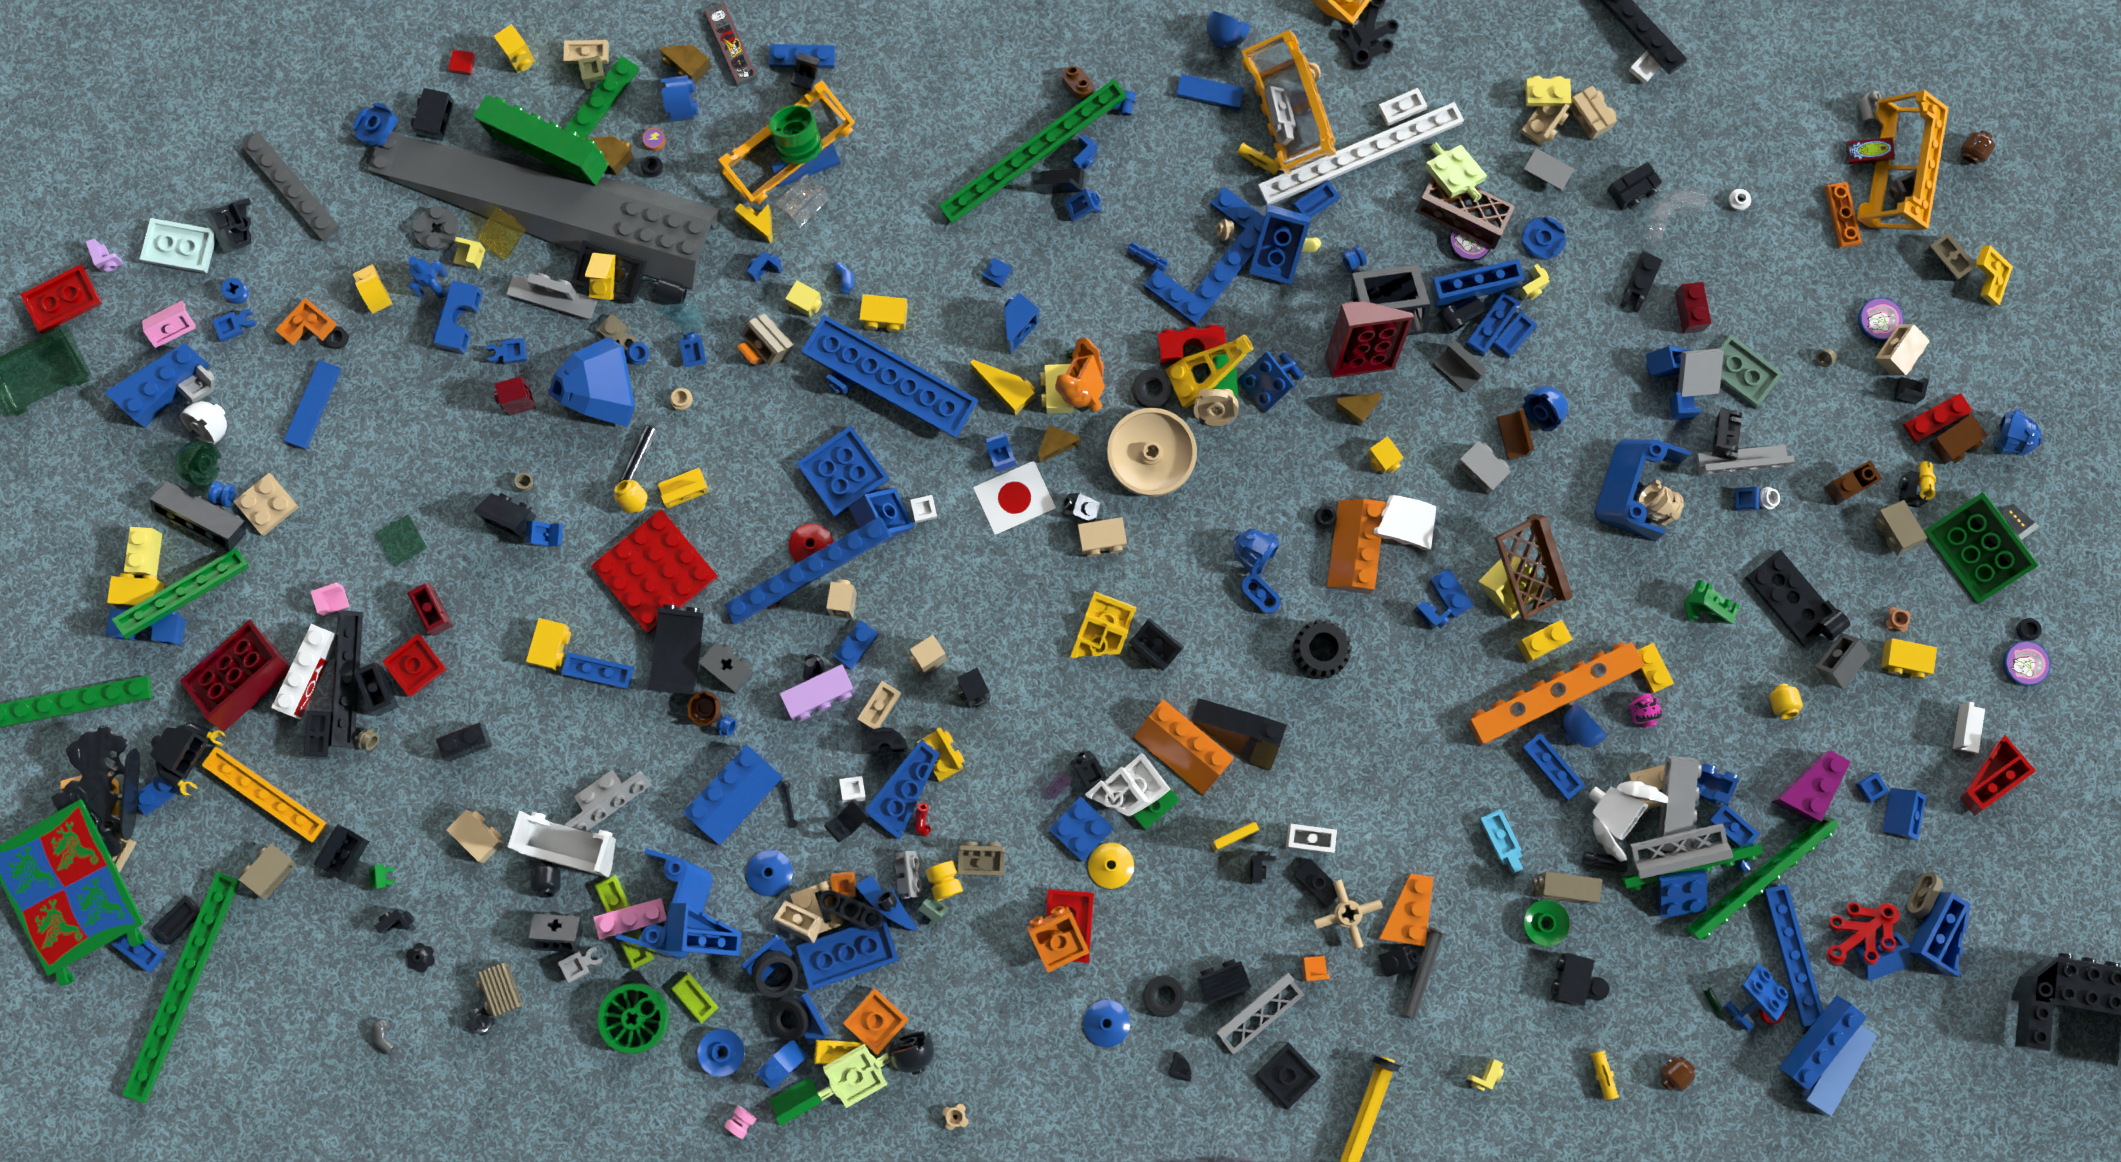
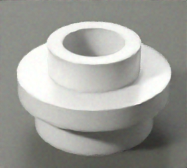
(1735, 203)
(1769, 498)

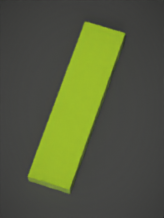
(614, 899)

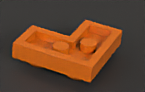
(305, 317)

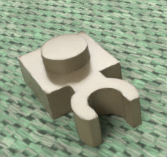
(615, 329)

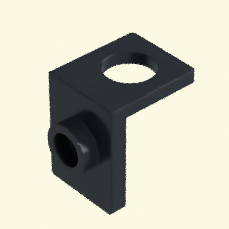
(847, 821)

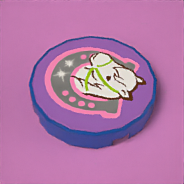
(1879, 318)
(2026, 663)

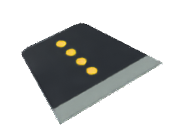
(2019, 521)

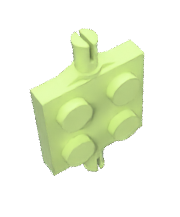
(1455, 171)
(854, 1076)

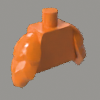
(1083, 380)

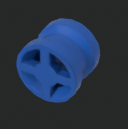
(1353, 258)
(240, 291)
(221, 493)

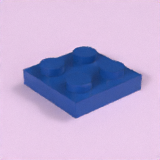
(1081, 829)
(1682, 893)

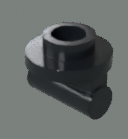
(813, 665)

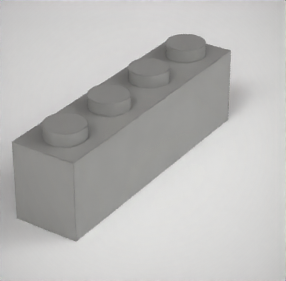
(1682, 792)

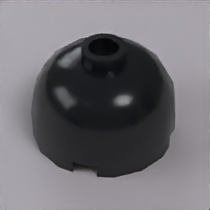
(912, 1053)

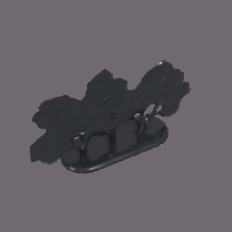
(95, 788)

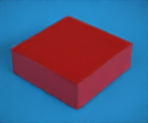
(461, 62)

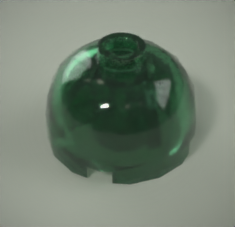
(197, 462)

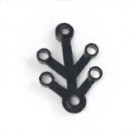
(1367, 36)

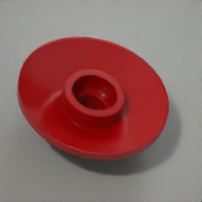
(804, 533)

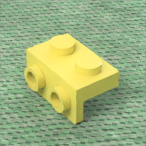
(1547, 91)

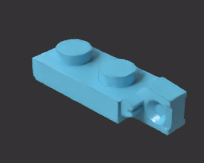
(1502, 840)

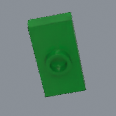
(1154, 811)

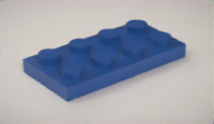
(846, 954)

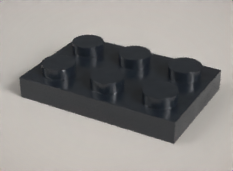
(627, 273)

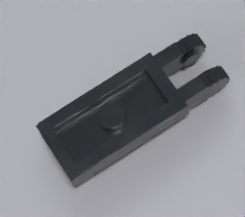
(1641, 279)

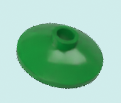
(1558, 923)

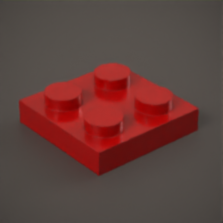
(414, 665)

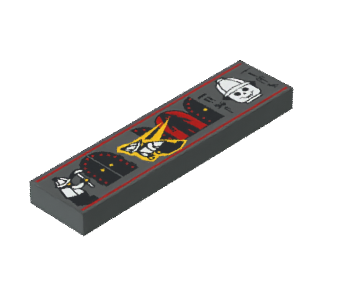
(730, 43)

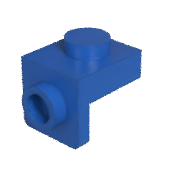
(1085, 158)
(758, 266)
(838, 383)
(1000, 452)
(544, 534)

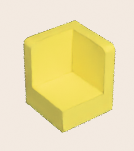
(469, 253)

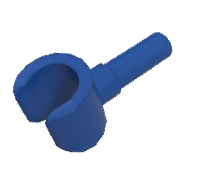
(1741, 865)

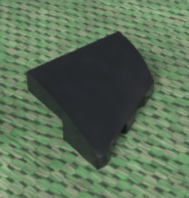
(231, 225)

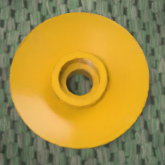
(1108, 877)

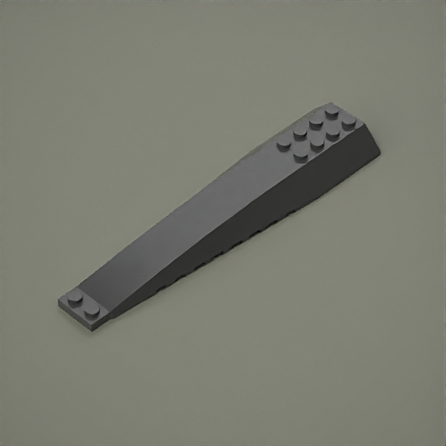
(557, 205)

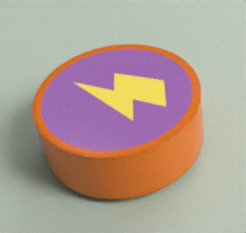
(654, 139)

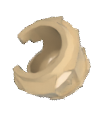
(1661, 506)

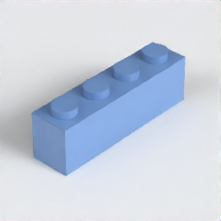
(1835, 1080)

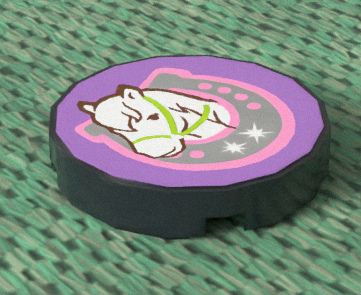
(1467, 248)

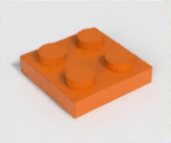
(876, 1021)

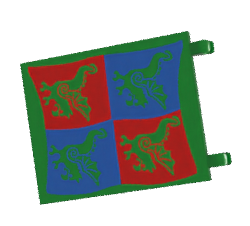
(67, 890)

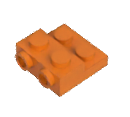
(1057, 938)

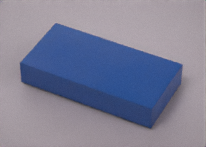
(1316, 200)
(1514, 334)

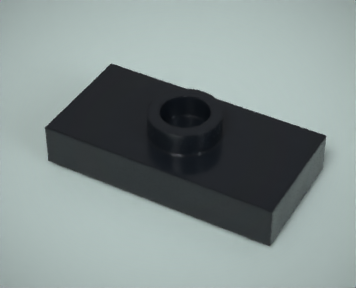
(1317, 882)

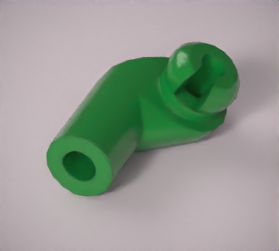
(1691, 611)

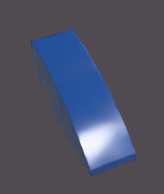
(871, 891)

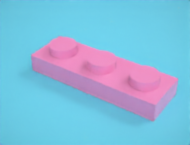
(630, 918)

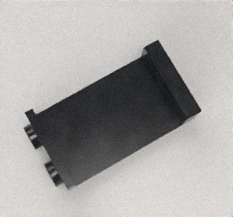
(676, 650)

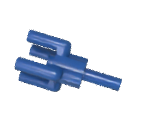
(425, 276)

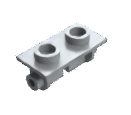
(910, 885)

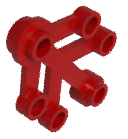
(1864, 931)

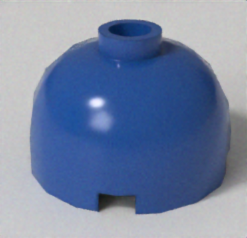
(1226, 30)
(1546, 407)
(1582, 727)

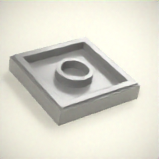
(1700, 372)

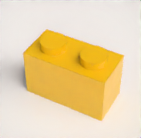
(514, 49)
(883, 313)
(132, 591)
(1544, 641)
(548, 644)
(1908, 658)

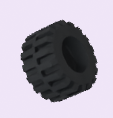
(1330, 632)

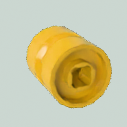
(943, 879)

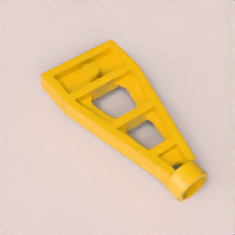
(1184, 379)

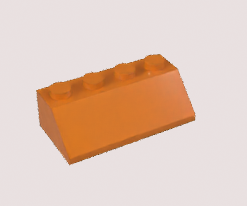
(1355, 546)
(1183, 747)

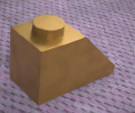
(616, 152)

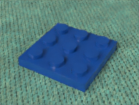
(842, 471)

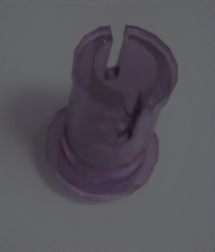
(1058, 784)

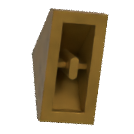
(1358, 407)
(1056, 442)

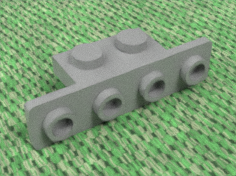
(552, 294)
(606, 797)

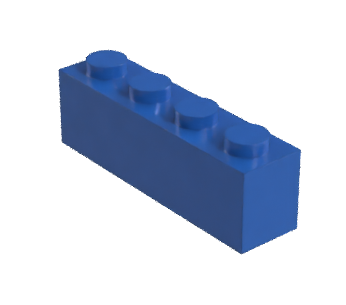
(1476, 282)
(1822, 1042)

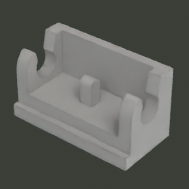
(1549, 169)

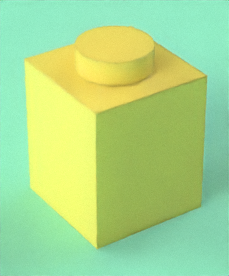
(804, 299)

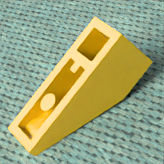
(1006, 386)

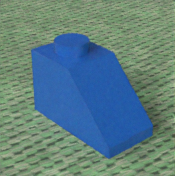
(1664, 361)
(782, 1064)

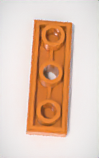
(1846, 226)

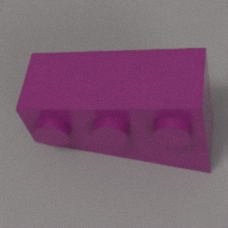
(1815, 787)

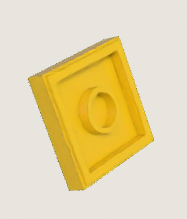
(1234, 836)

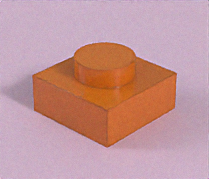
(844, 883)

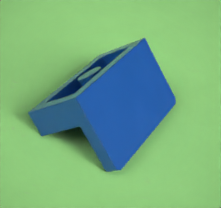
(1904, 813)
(775, 943)
(1888, 961)
(818, 1027)

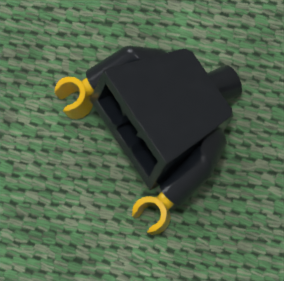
(179, 750)

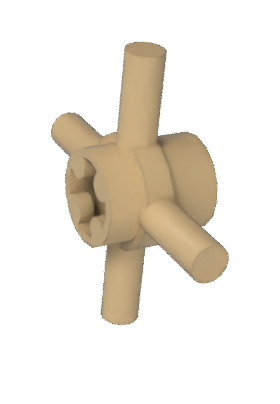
(1357, 911)

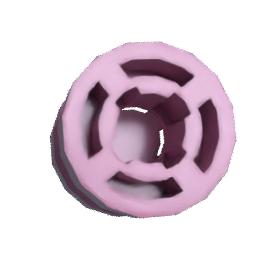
(744, 1118)

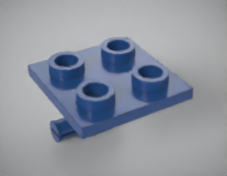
(1269, 381)
(1764, 992)

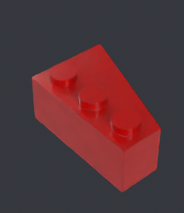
(1996, 776)

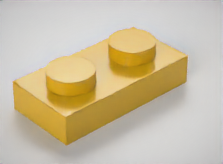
(1654, 671)

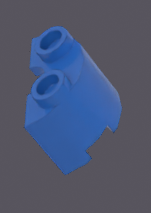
(1716, 787)

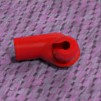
(920, 820)

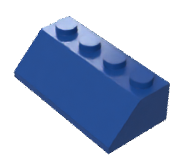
(733, 795)

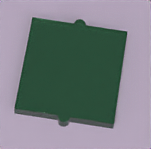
(401, 540)

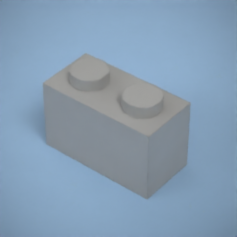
(1484, 467)

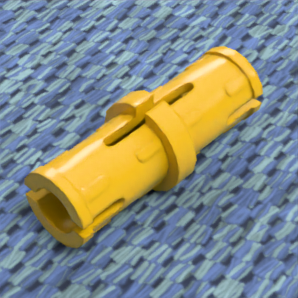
(1258, 158)
(1926, 480)
(1604, 1075)

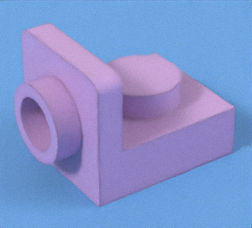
(101, 256)

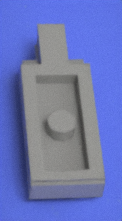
(1281, 113)

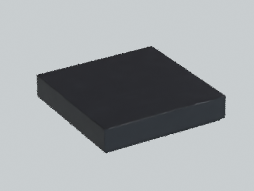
(1287, 1075)

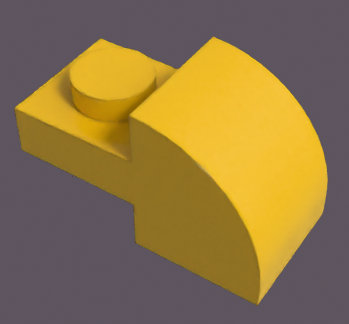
(372, 289)

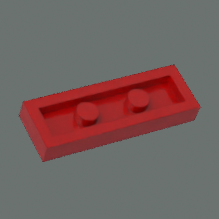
(1937, 418)

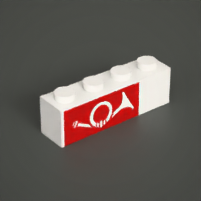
(305, 672)

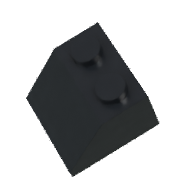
(505, 514)

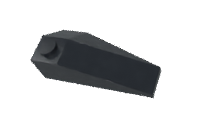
(1245, 733)

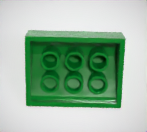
(1981, 547)

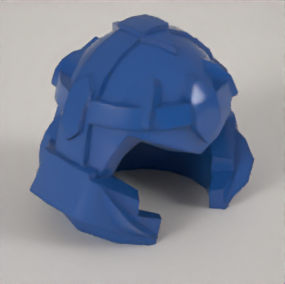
(2018, 434)
(1254, 548)

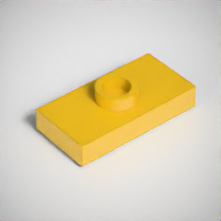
(830, 1050)

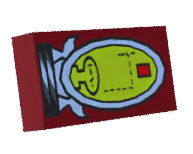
(1870, 150)

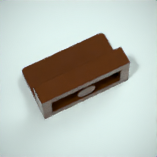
(1515, 434)

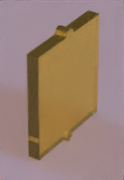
(501, 233)

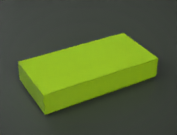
(694, 998)

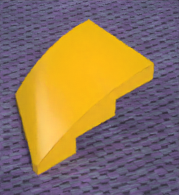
(1103, 627)

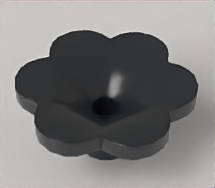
(426, 957)

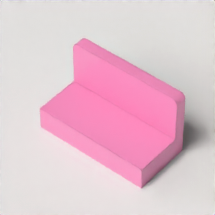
(168, 324)

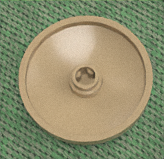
(1151, 452)

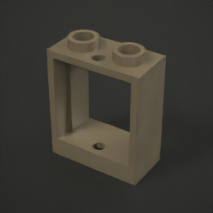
(1567, 888)

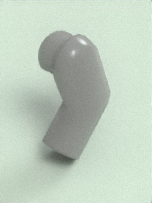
(1866, 105)

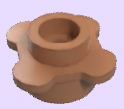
(1904, 617)

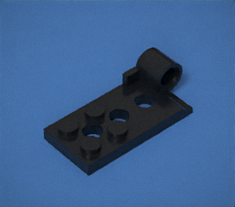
(1825, 617)

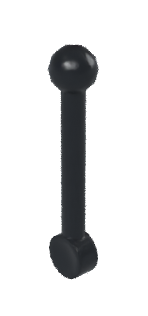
(792, 822)

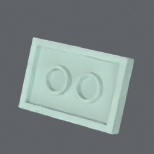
(178, 245)

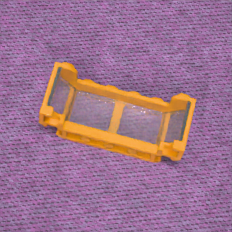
(1282, 65)

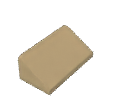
(798, 921)

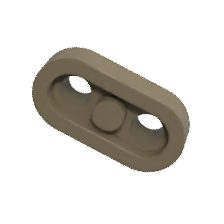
(1924, 894)

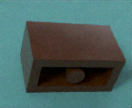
(1958, 439)

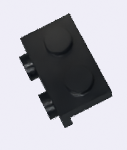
(1155, 645)
(341, 852)

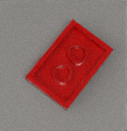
(61, 299)
(1082, 910)

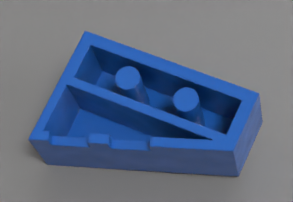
(1941, 934)

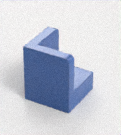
(1683, 407)

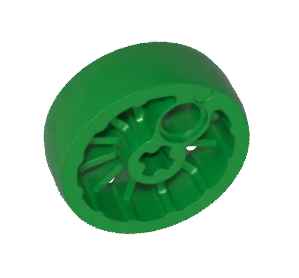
(659, 1004)

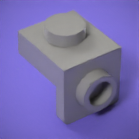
(198, 385)

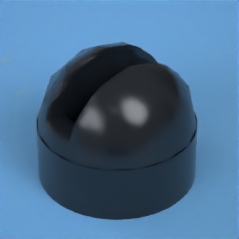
(886, 901)

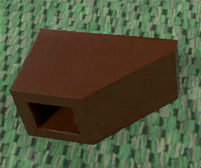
(1853, 482)

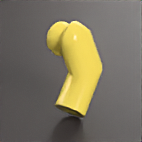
(1311, 245)

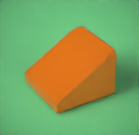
(749, 353)

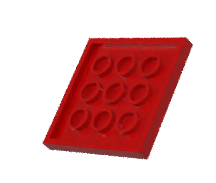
(654, 569)

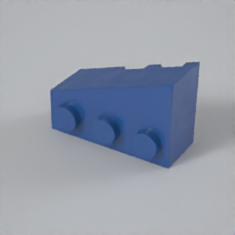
(698, 933)

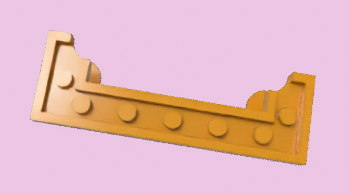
(758, 196)
(1915, 208)

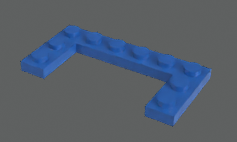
(1196, 305)

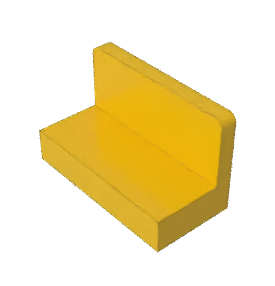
(683, 488)

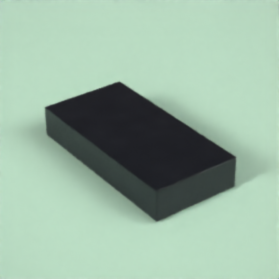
(177, 920)

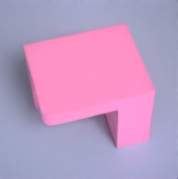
(329, 599)

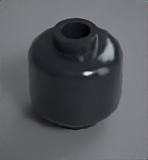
(545, 880)

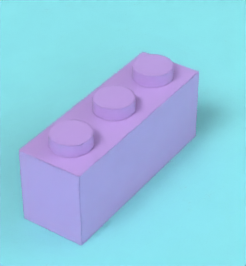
(817, 693)

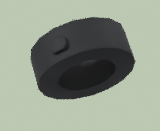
(345, 337)

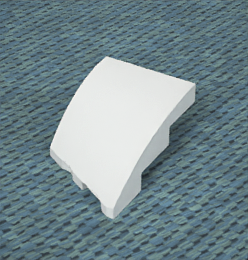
(1407, 522)
(1130, 787)

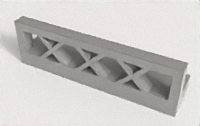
(1748, 460)
(1683, 858)
(1253, 1007)

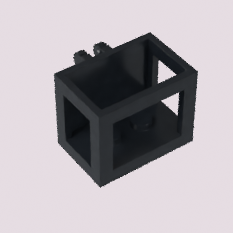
(1395, 288)

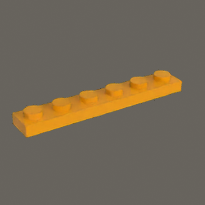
(265, 794)

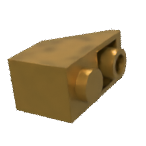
(686, 60)

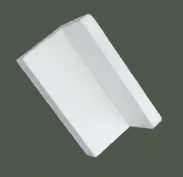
(1969, 728)

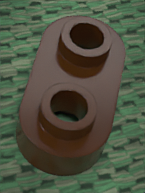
(1077, 82)

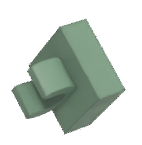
(933, 909)

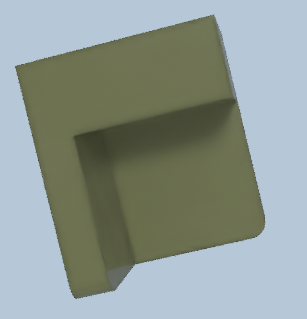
(591, 70)

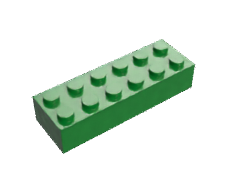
(541, 139)

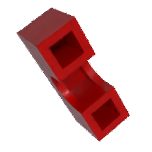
(1172, 343)

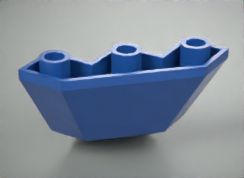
(596, 383)

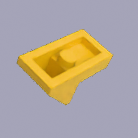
(760, 224)
(601, 274)

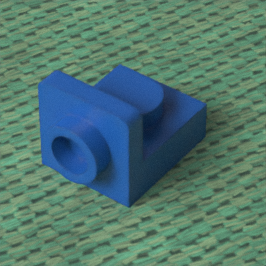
(1083, 204)
(692, 349)
(1428, 614)

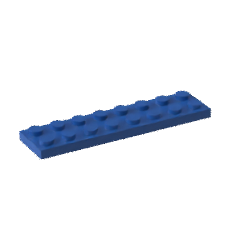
(889, 376)

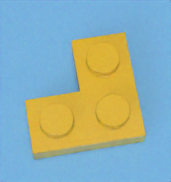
(1997, 274)

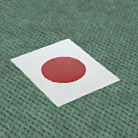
(1014, 497)

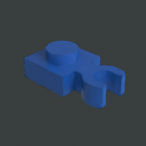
(231, 324)
(511, 351)

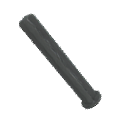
(1423, 973)

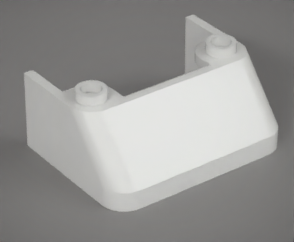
(562, 844)

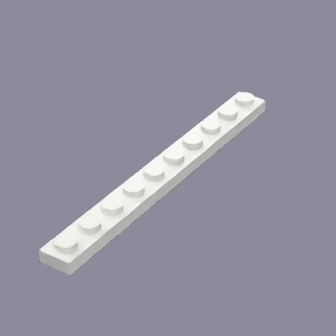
(1361, 153)

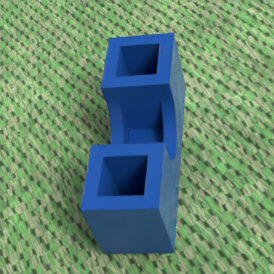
(459, 299)
(165, 631)

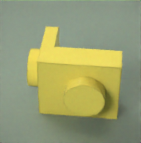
(1534, 288)
(1491, 1075)

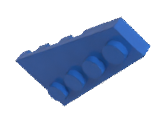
(901, 793)

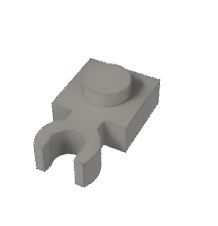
(576, 966)

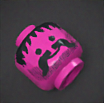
(1645, 710)

